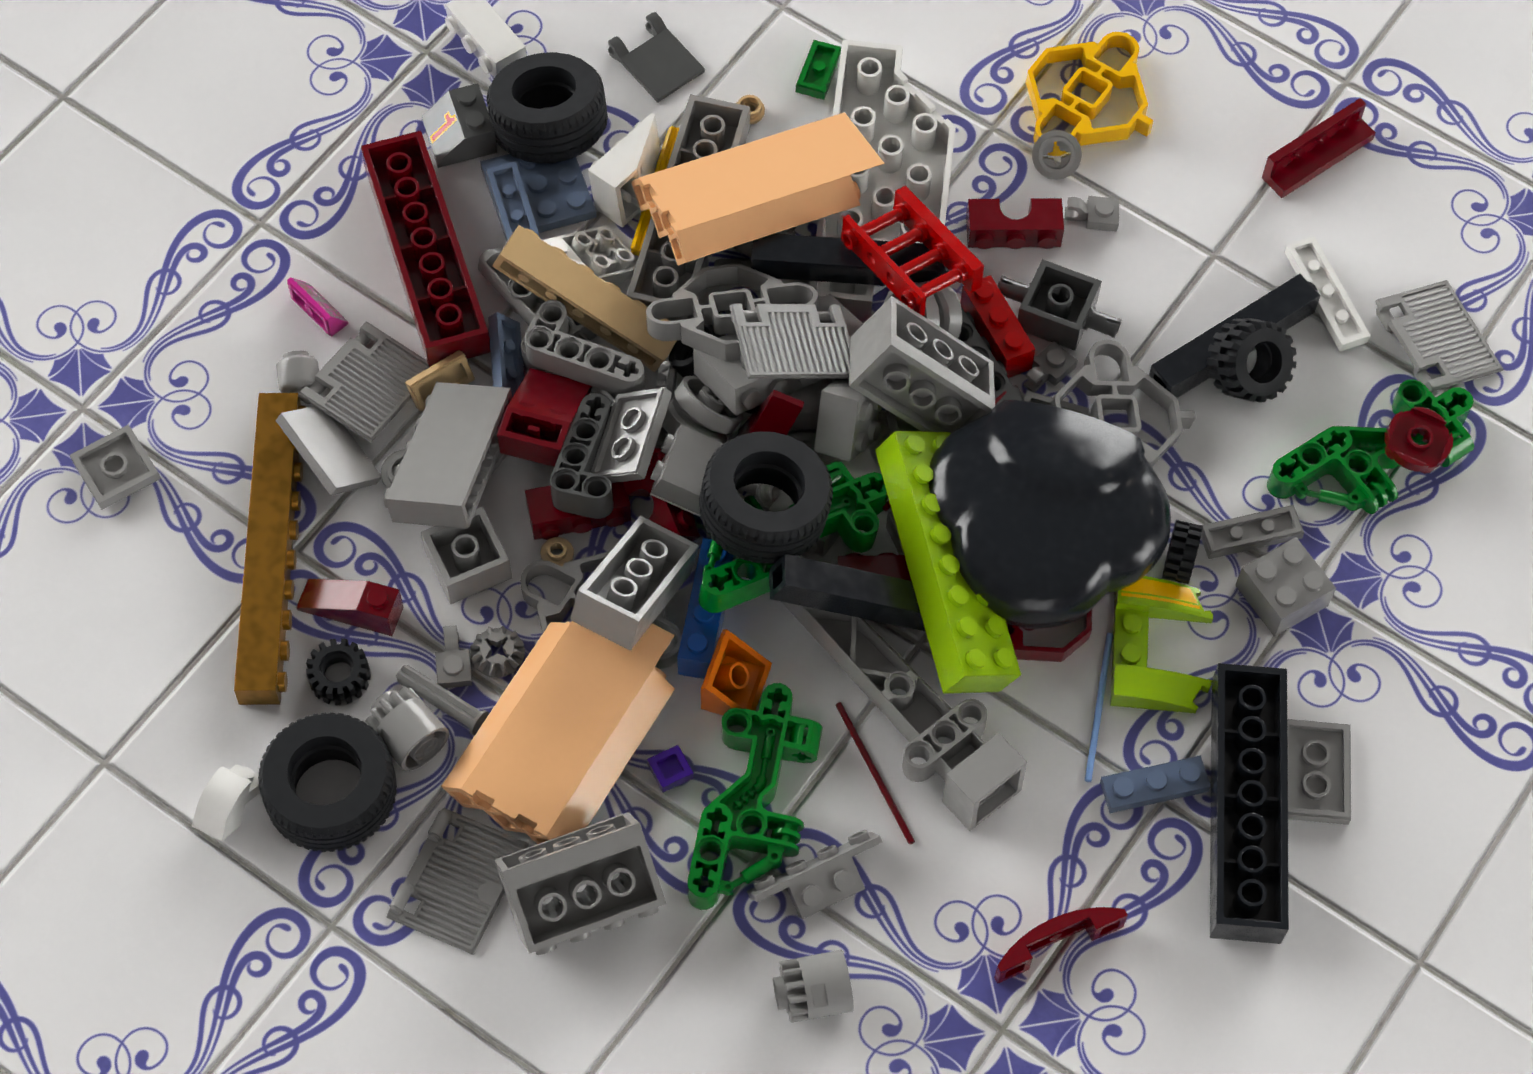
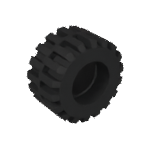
(1272, 363)

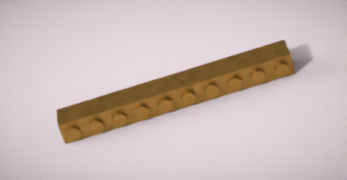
(269, 557)

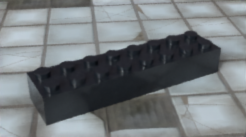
(1249, 804)

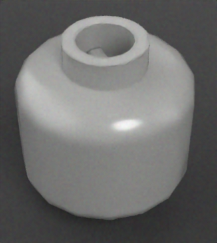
(296, 371)

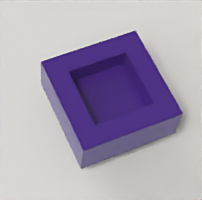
(670, 768)

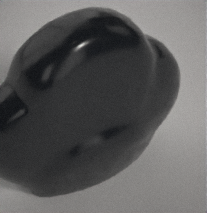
(1048, 510)

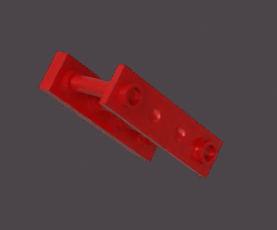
(924, 228)

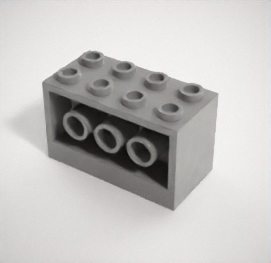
(920, 370)
(569, 862)

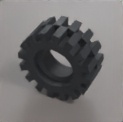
(1182, 551)
(333, 654)

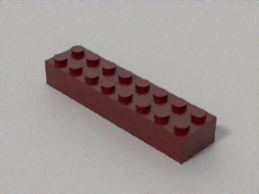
(425, 248)

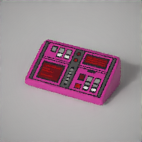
(316, 306)

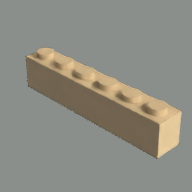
(587, 297)

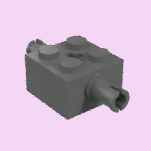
(1059, 305)

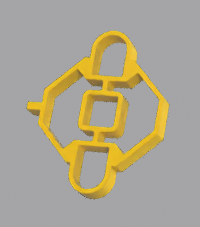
(1098, 77)

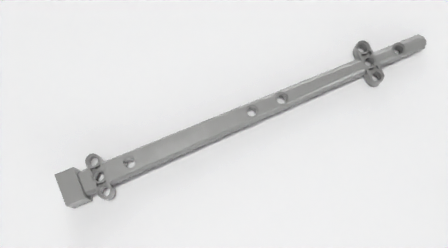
(975, 773)

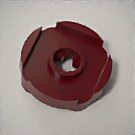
(1411, 455)

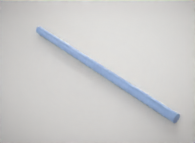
(1098, 710)

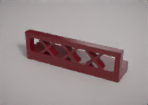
(1318, 149)

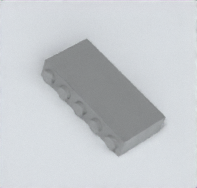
(730, 380)
(448, 456)

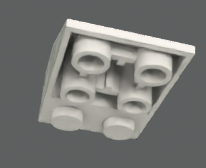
(626, 161)
(600, 251)

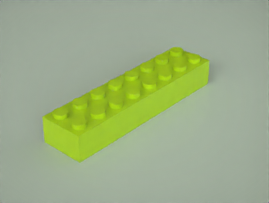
(964, 634)

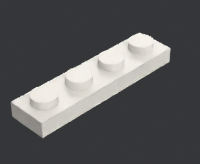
(1334, 303)

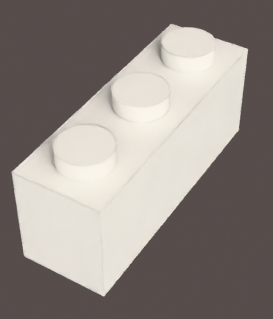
(484, 34)

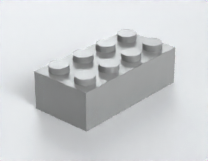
(634, 583)

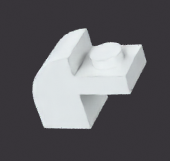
(224, 801)

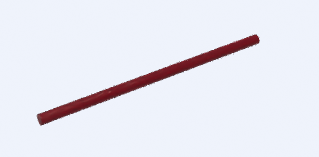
(875, 773)

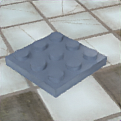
(553, 190)

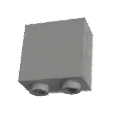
(683, 467)

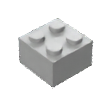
(845, 421)
(467, 558)
(1285, 586)

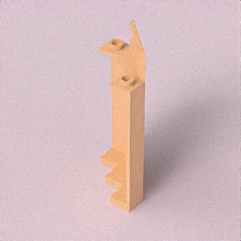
(757, 187)
(562, 731)

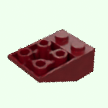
(540, 416)

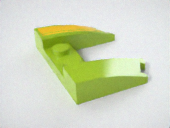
(1131, 679)

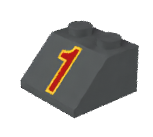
(460, 127)

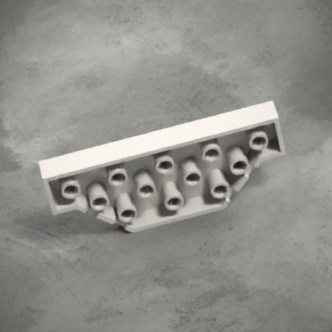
(905, 135)

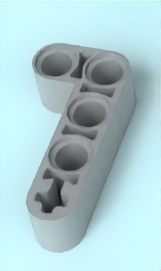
(621, 371)

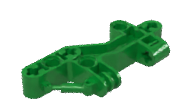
(1365, 451)
(852, 509)
(769, 741)

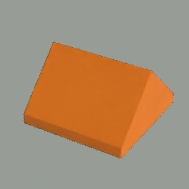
(734, 676)

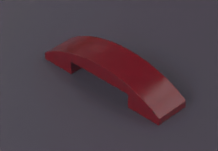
(1096, 921)

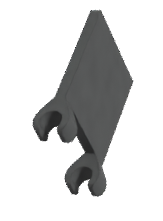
(660, 63)

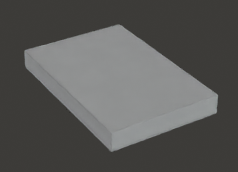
(631, 434)
(328, 450)
(1319, 771)

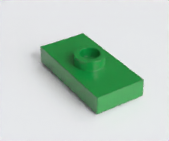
(818, 69)

